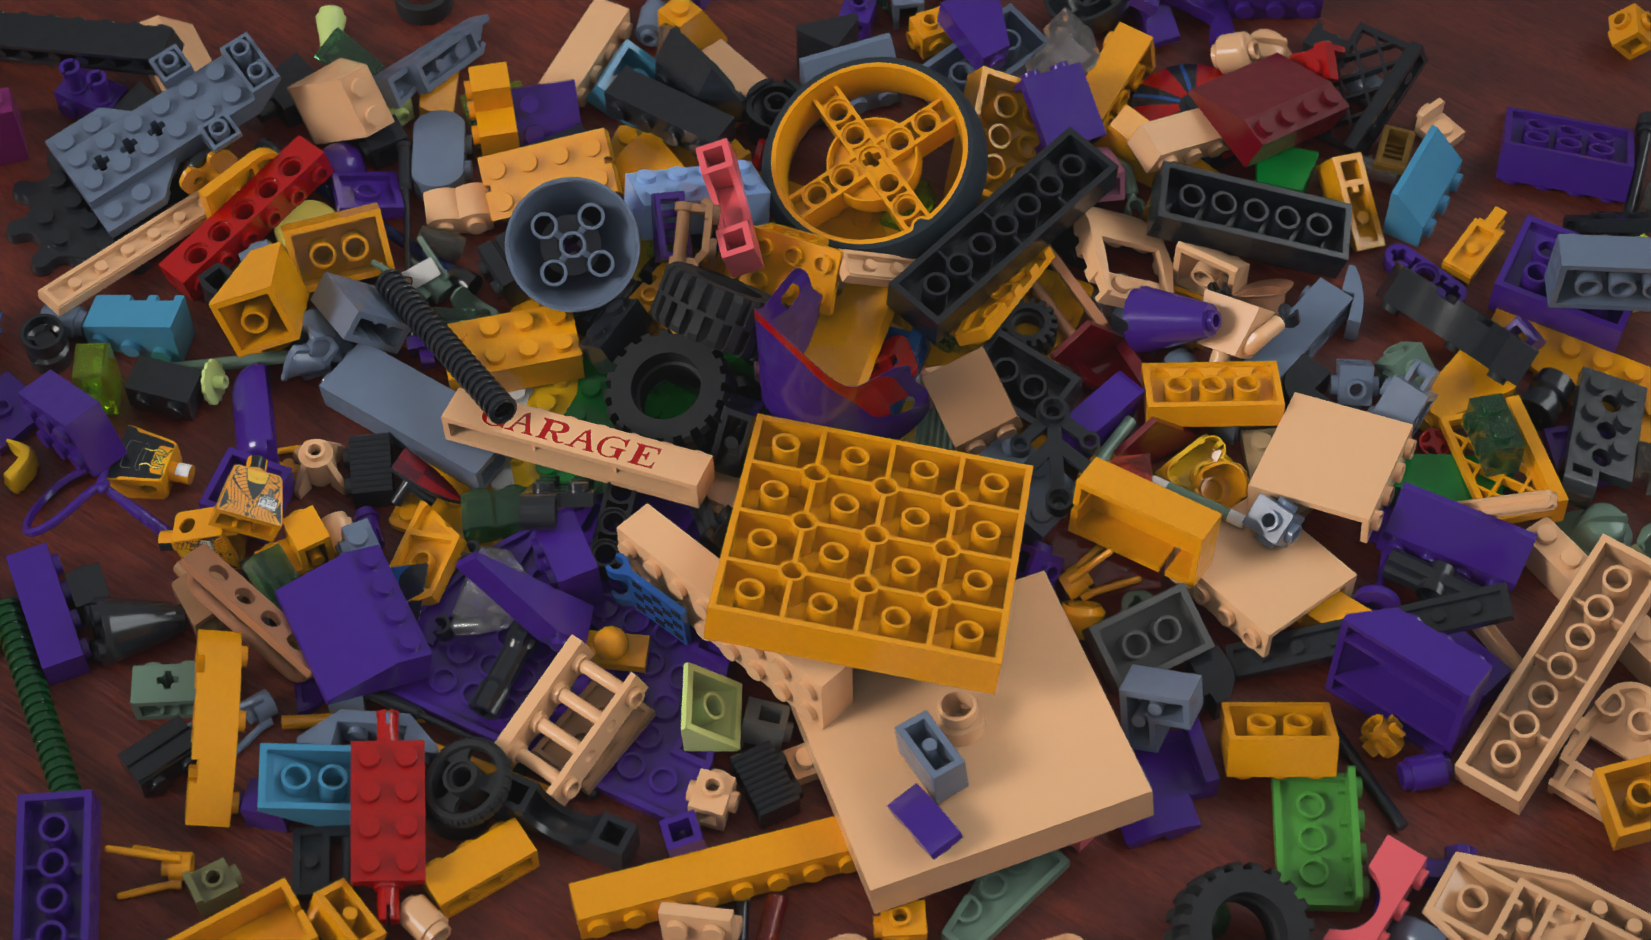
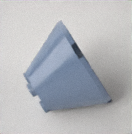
(605, 237)

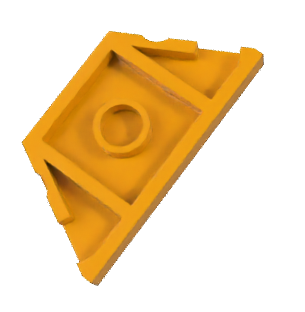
(432, 542)

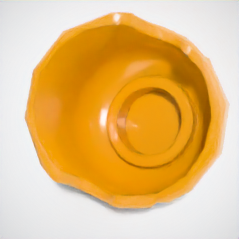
(1221, 483)

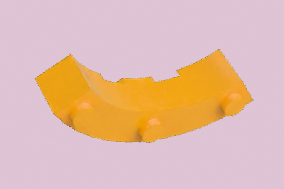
(215, 728)

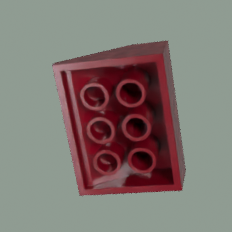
(1269, 107)

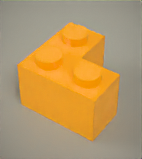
(491, 108)
(306, 541)

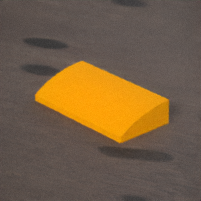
(1213, 393)

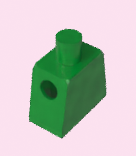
(1288, 169)

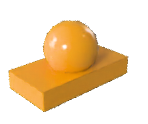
(618, 649)

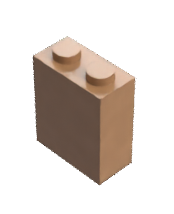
(972, 402)

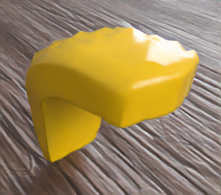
(23, 469)

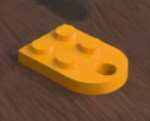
(233, 179)

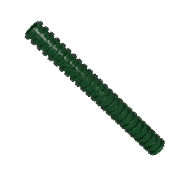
(36, 699)

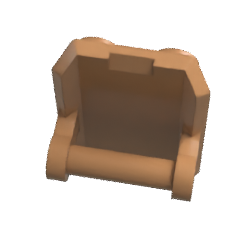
(711, 215)

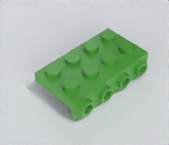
(1320, 839)

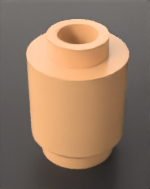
(423, 919)

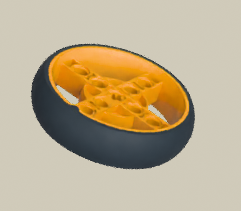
(827, 98)

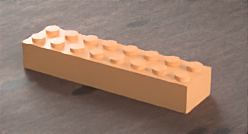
(686, 574)
(1558, 676)

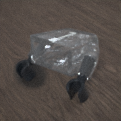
(474, 609)

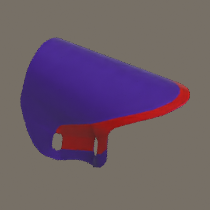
(804, 393)

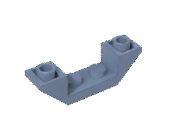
(362, 726)

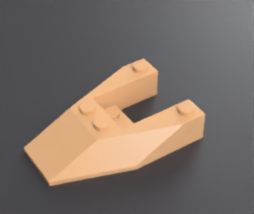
(1522, 902)

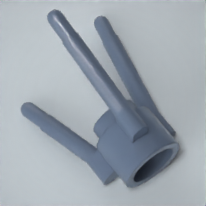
(258, 709)

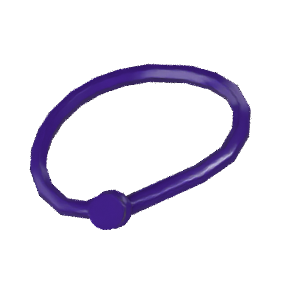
(102, 486)

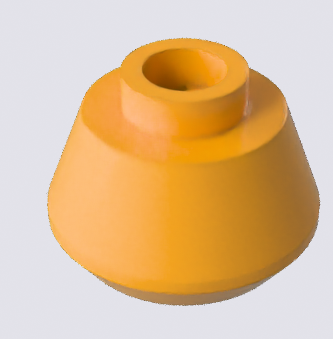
(1083, 614)

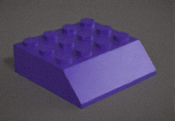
(1404, 668)

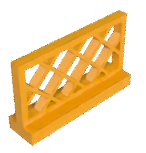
(1534, 464)

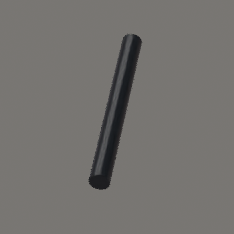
(1371, 783)

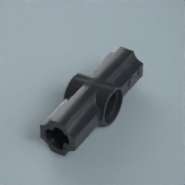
(1425, 578)

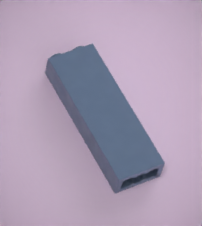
(409, 405)

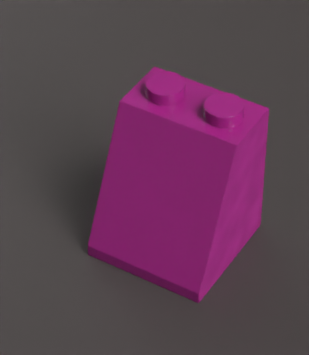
(12, 135)

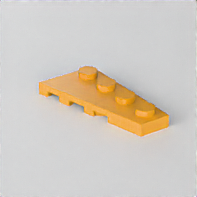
(987, 318)

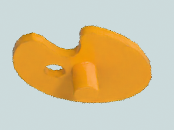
(215, 165)

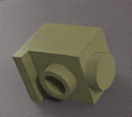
(214, 886)

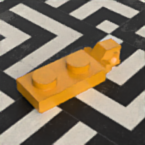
(1475, 246)

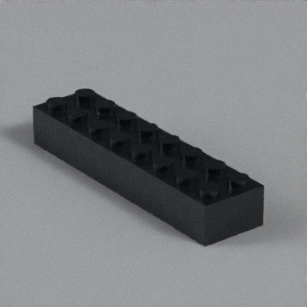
(1001, 235)

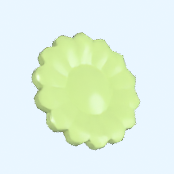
(213, 381)

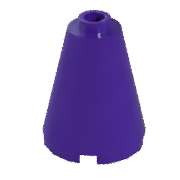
(1167, 319)

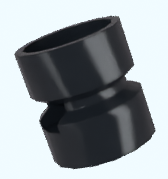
(46, 343)
(1548, 397)

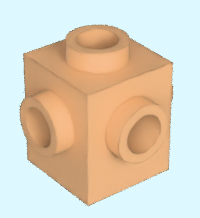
(713, 797)

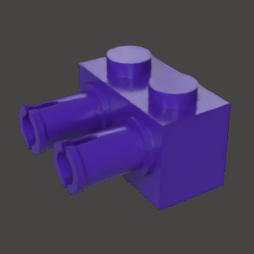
(85, 90)

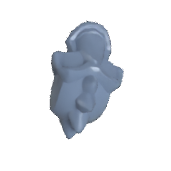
(316, 349)

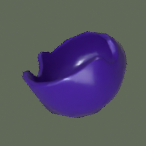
(344, 158)

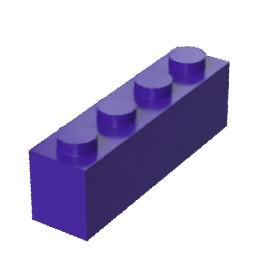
(48, 613)

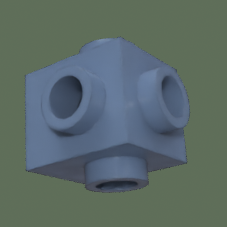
(1354, 372)
(1274, 521)

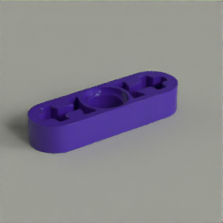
(1421, 265)

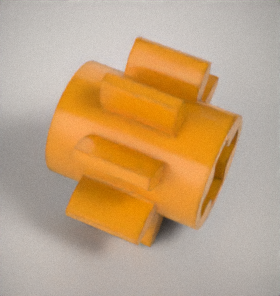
(1382, 736)

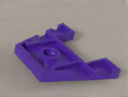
(1210, 11)

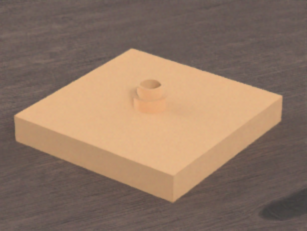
(1037, 755)

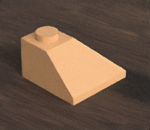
(1198, 266)

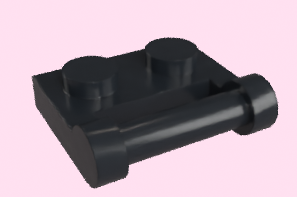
(313, 858)

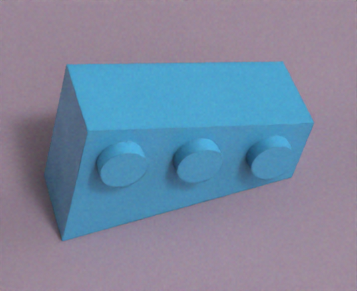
(141, 326)

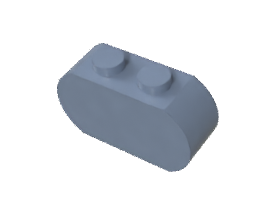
(440, 152)

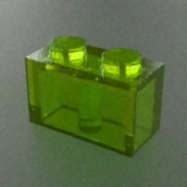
(98, 375)

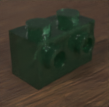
(1493, 434)

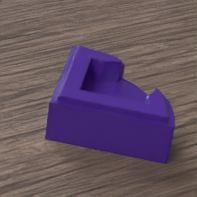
(308, 697)

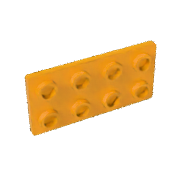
(788, 249)

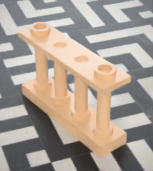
(544, 698)

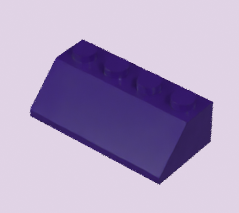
(1445, 530)

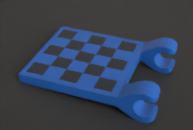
(649, 600)

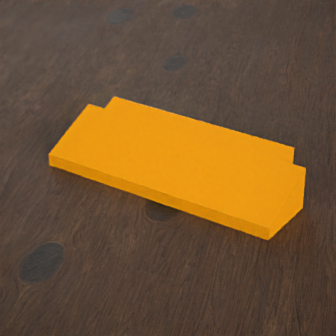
(851, 337)

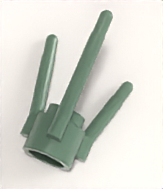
(435, 289)

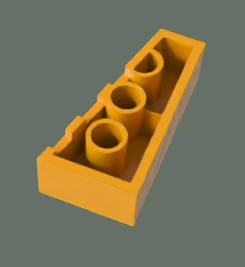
(1120, 69)

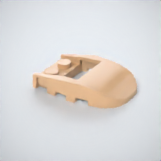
(1117, 231)
(1617, 722)

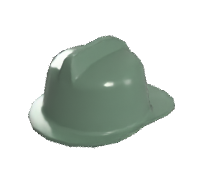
(1588, 525)

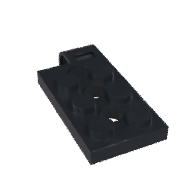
(1576, 467)
(542, 498)

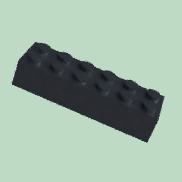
(1250, 219)

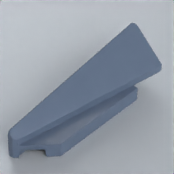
(432, 62)

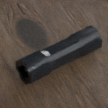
(495, 688)

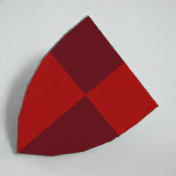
(420, 481)

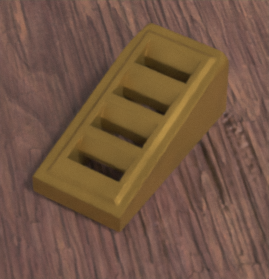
(1394, 149)

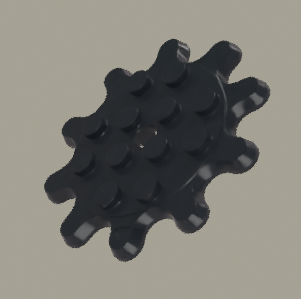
(62, 221)

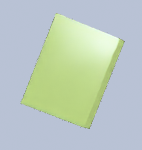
(710, 710)

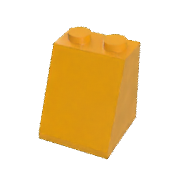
(261, 301)

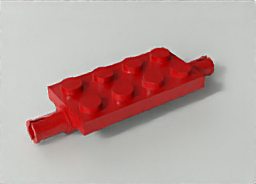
(388, 815)

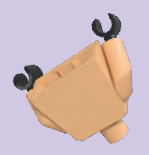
(1243, 325)

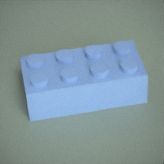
(689, 179)

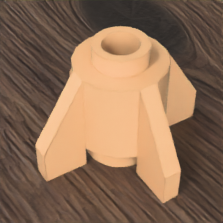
(318, 466)

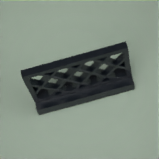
(1385, 97)

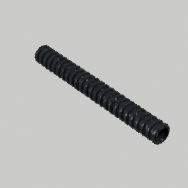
(446, 346)

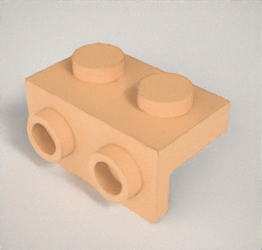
(698, 922)

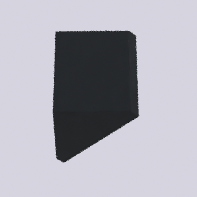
(826, 35)

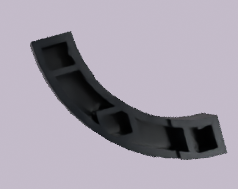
(1458, 324)

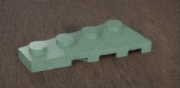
(1002, 896)

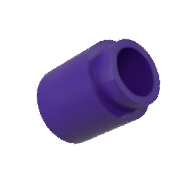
(1424, 771)

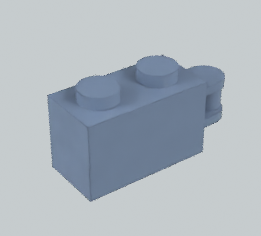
(1405, 397)

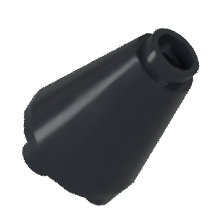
(130, 626)

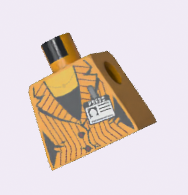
(250, 501)
(192, 530)

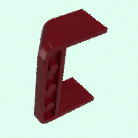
(1097, 355)

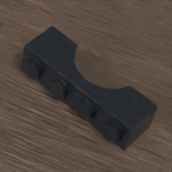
(595, 837)

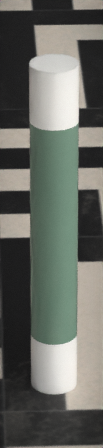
(1228, 514)

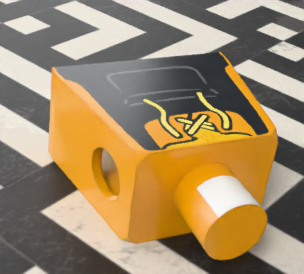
(149, 466)

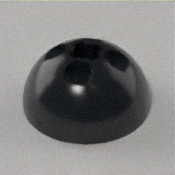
(1096, 14)

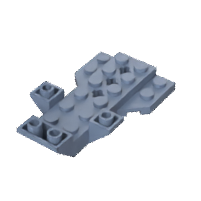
(191, 113)

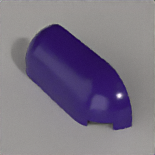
(254, 412)

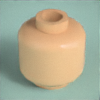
(1234, 51)

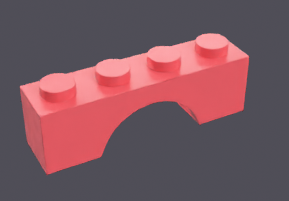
(726, 188)
(1396, 872)

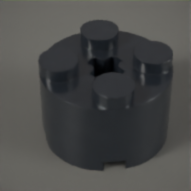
(764, 103)

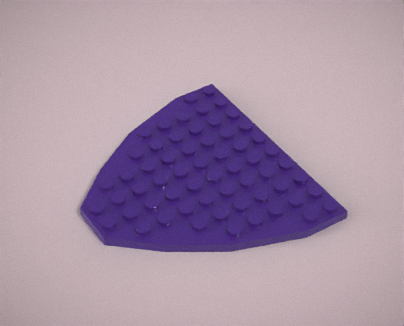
(655, 767)

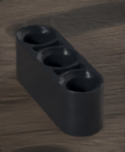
(611, 513)

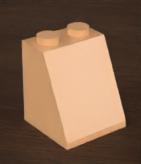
(340, 102)

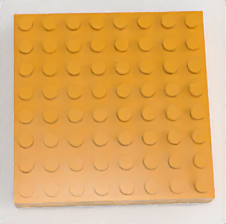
(871, 554)

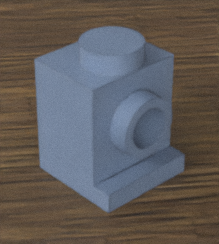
(356, 536)

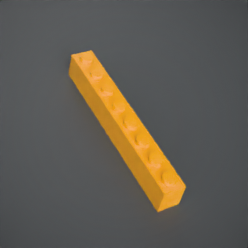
(711, 876)

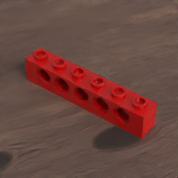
(248, 215)

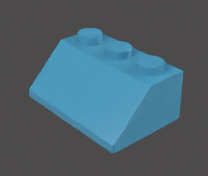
(1423, 189)

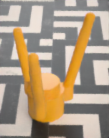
(1078, 579)
(172, 866)

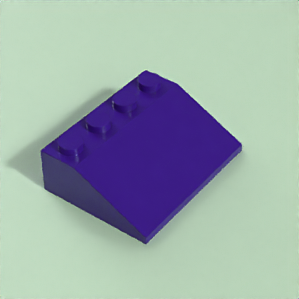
(1566, 155)
(1522, 290)
(355, 626)

